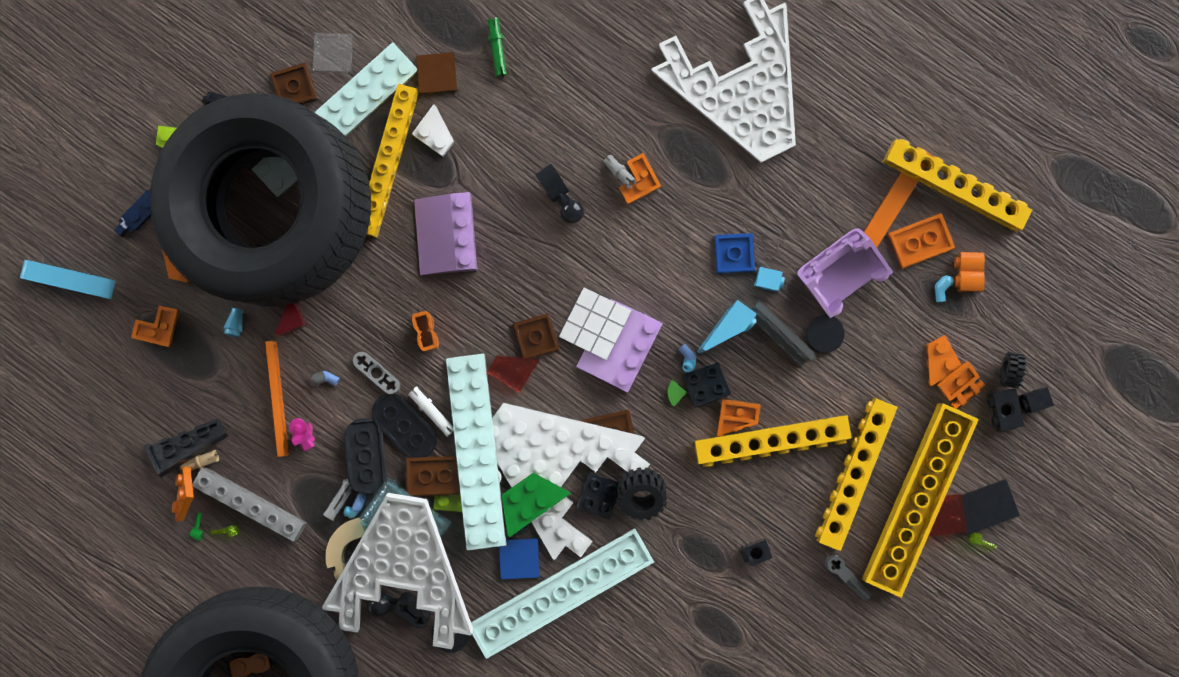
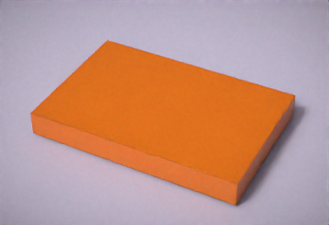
(921, 241)

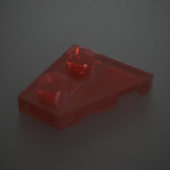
(513, 370)
(950, 516)

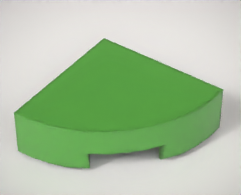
(675, 393)

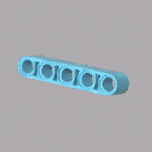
(67, 279)

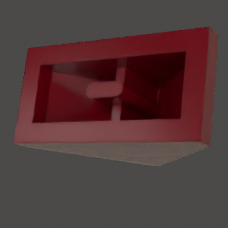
(291, 320)

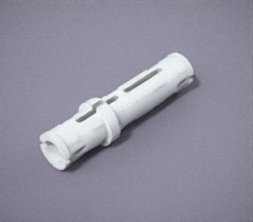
(431, 411)

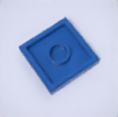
(734, 253)
(519, 559)

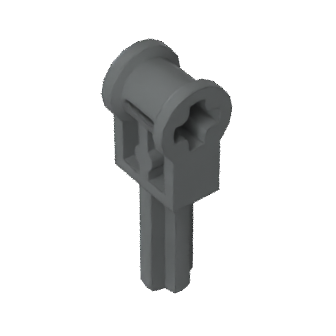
(847, 576)

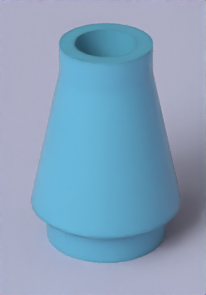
(234, 323)

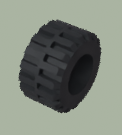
(642, 506)

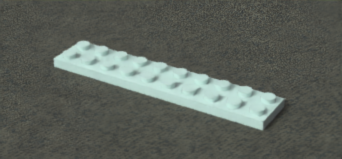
(347, 108)
(476, 452)
(560, 593)

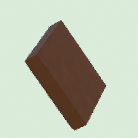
(436, 73)
(294, 84)
(536, 336)

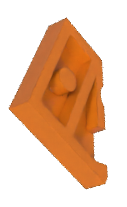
(941, 360)
(737, 415)

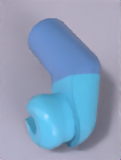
(689, 358)
(357, 506)

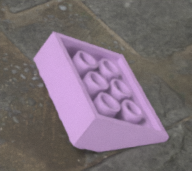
(445, 234)
(627, 352)

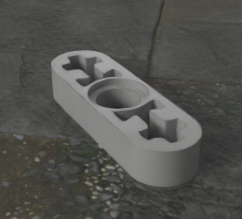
(362, 367)

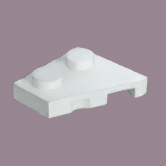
(434, 132)

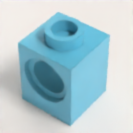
(769, 279)

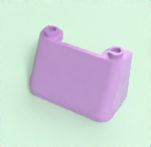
(843, 270)

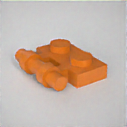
(958, 381)

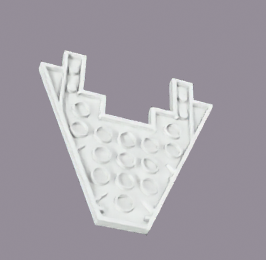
(751, 101)
(552, 448)
(404, 553)

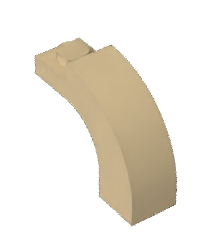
(339, 541)

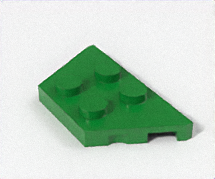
(529, 501)

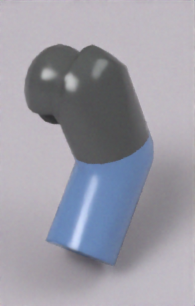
(323, 376)

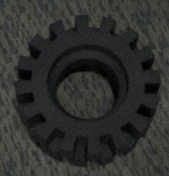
(1012, 370)

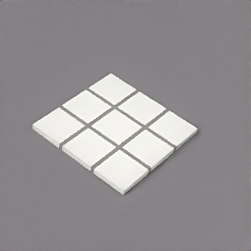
(595, 323)

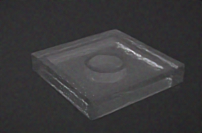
(333, 52)

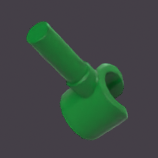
(195, 532)

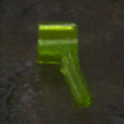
(231, 531)
(976, 538)

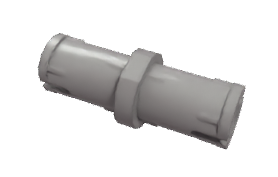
(619, 171)

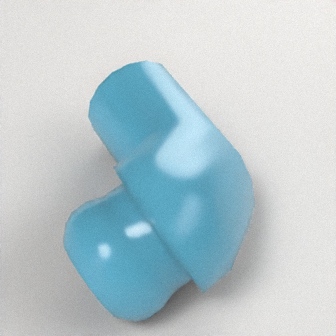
(941, 286)

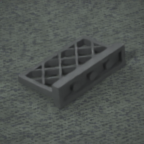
(782, 335)

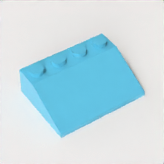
(735, 320)

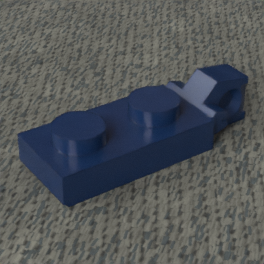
(135, 215)

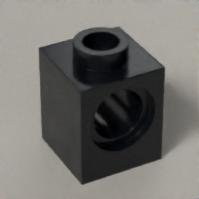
(1036, 400)
(765, 553)

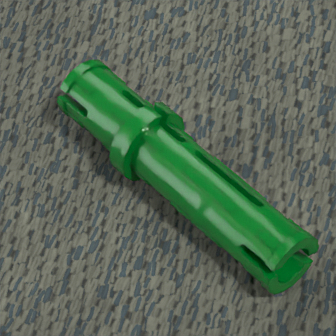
(497, 48)

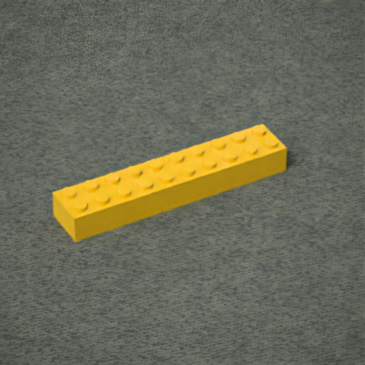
(919, 499)

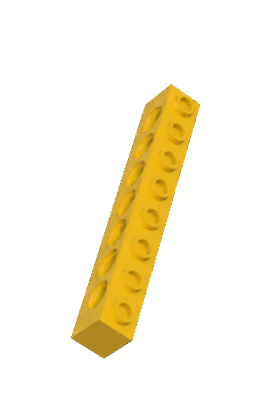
(390, 153)
(1019, 209)
(886, 413)
(839, 424)

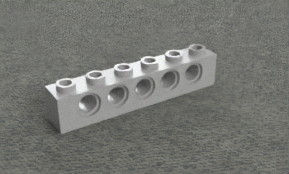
(249, 504)

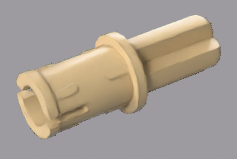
(201, 460)

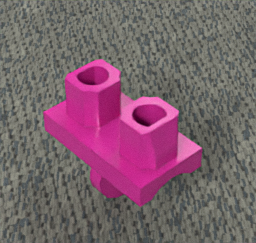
(302, 434)

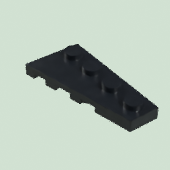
(176, 451)

